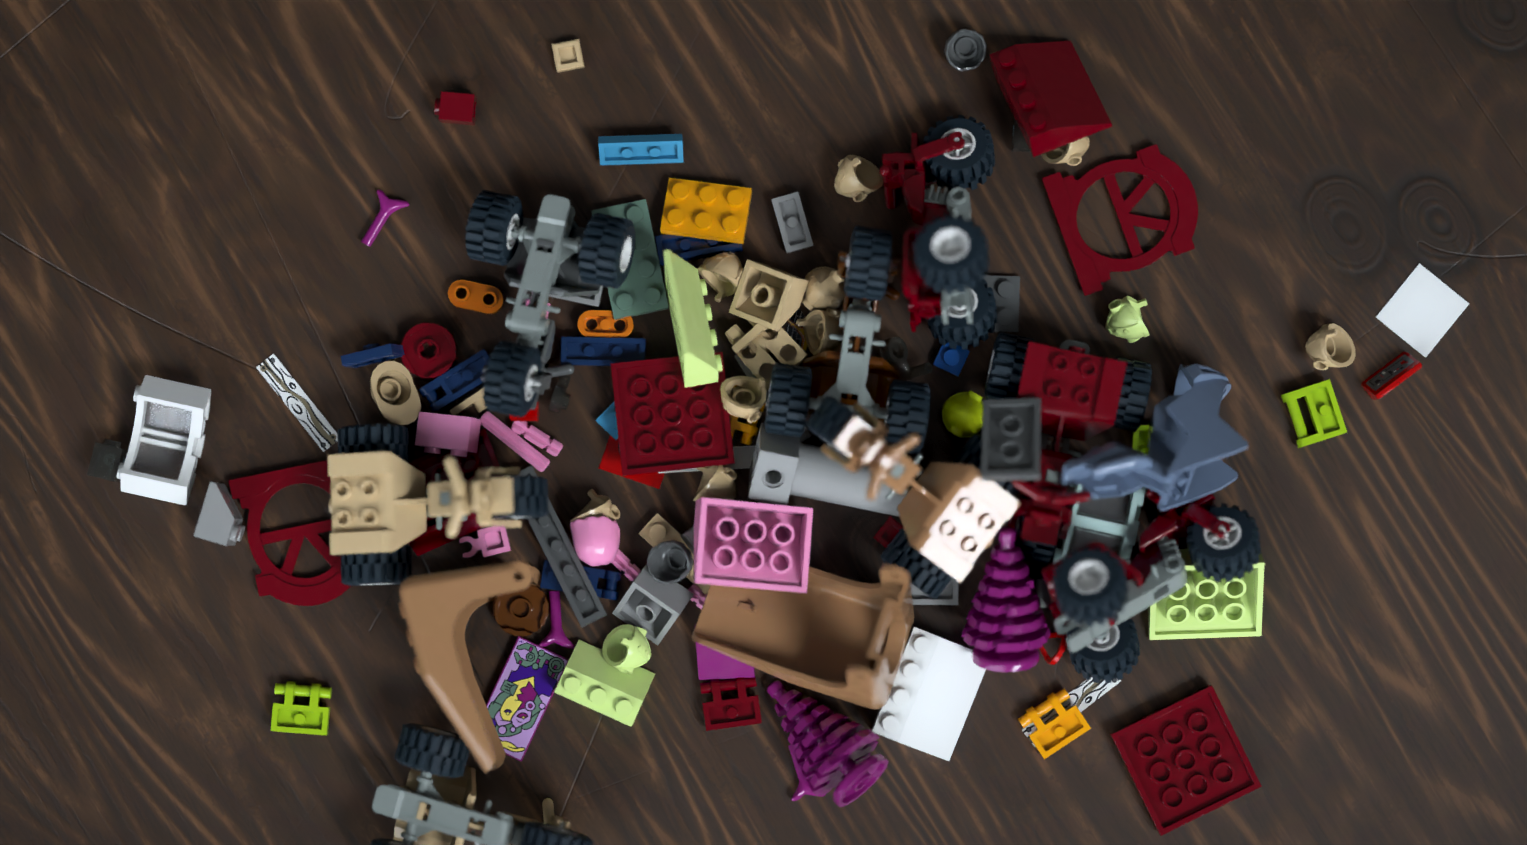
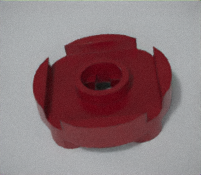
(433, 335)

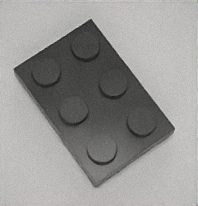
(1006, 294)
(1011, 439)

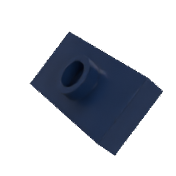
(372, 354)

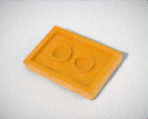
(706, 210)

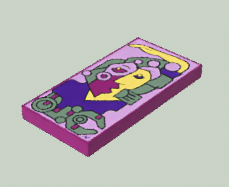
(524, 694)

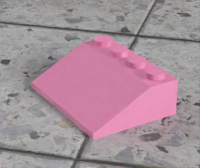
(752, 545)

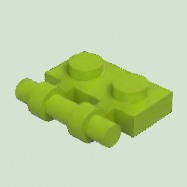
(297, 717)

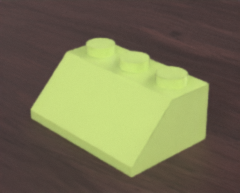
(603, 687)

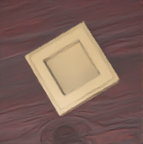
(568, 55)

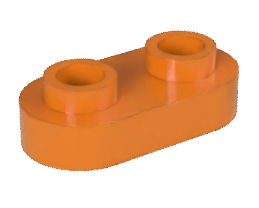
(475, 296)
(605, 325)

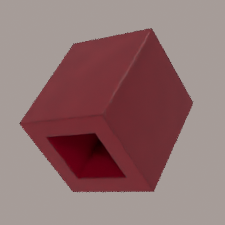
(456, 108)

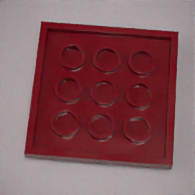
(664, 422)
(1185, 760)

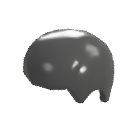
(965, 49)
(669, 562)

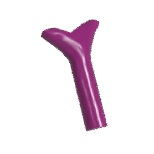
(387, 207)
(556, 634)
(803, 786)

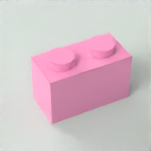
(448, 433)

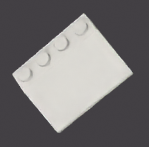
(930, 695)

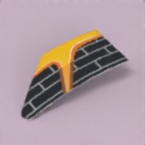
(795, 331)

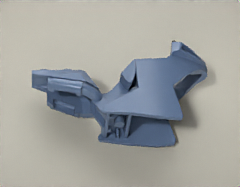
(1183, 446)

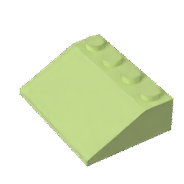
(690, 322)
(1210, 607)

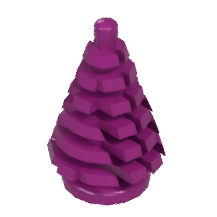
(1006, 613)
(828, 746)

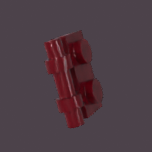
(733, 711)

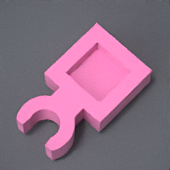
(491, 542)

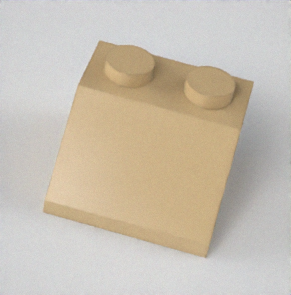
(767, 295)

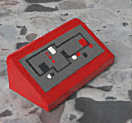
(1391, 375)

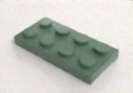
(644, 286)

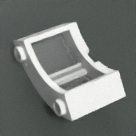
(165, 440)

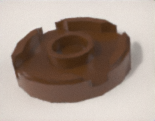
(521, 611)

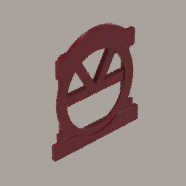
(1178, 230)
(280, 583)

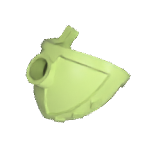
(1126, 319)
(626, 648)

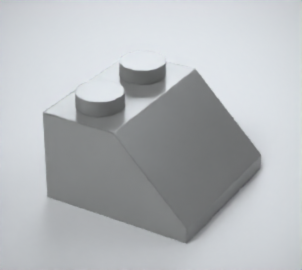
(220, 517)
(652, 605)

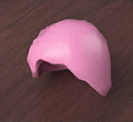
(595, 539)

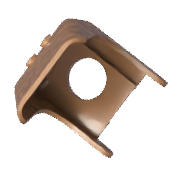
(437, 618)
(832, 640)

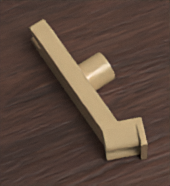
(476, 399)

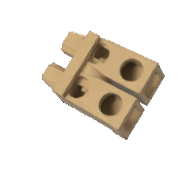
(758, 343)

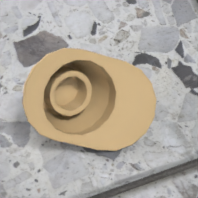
(395, 393)

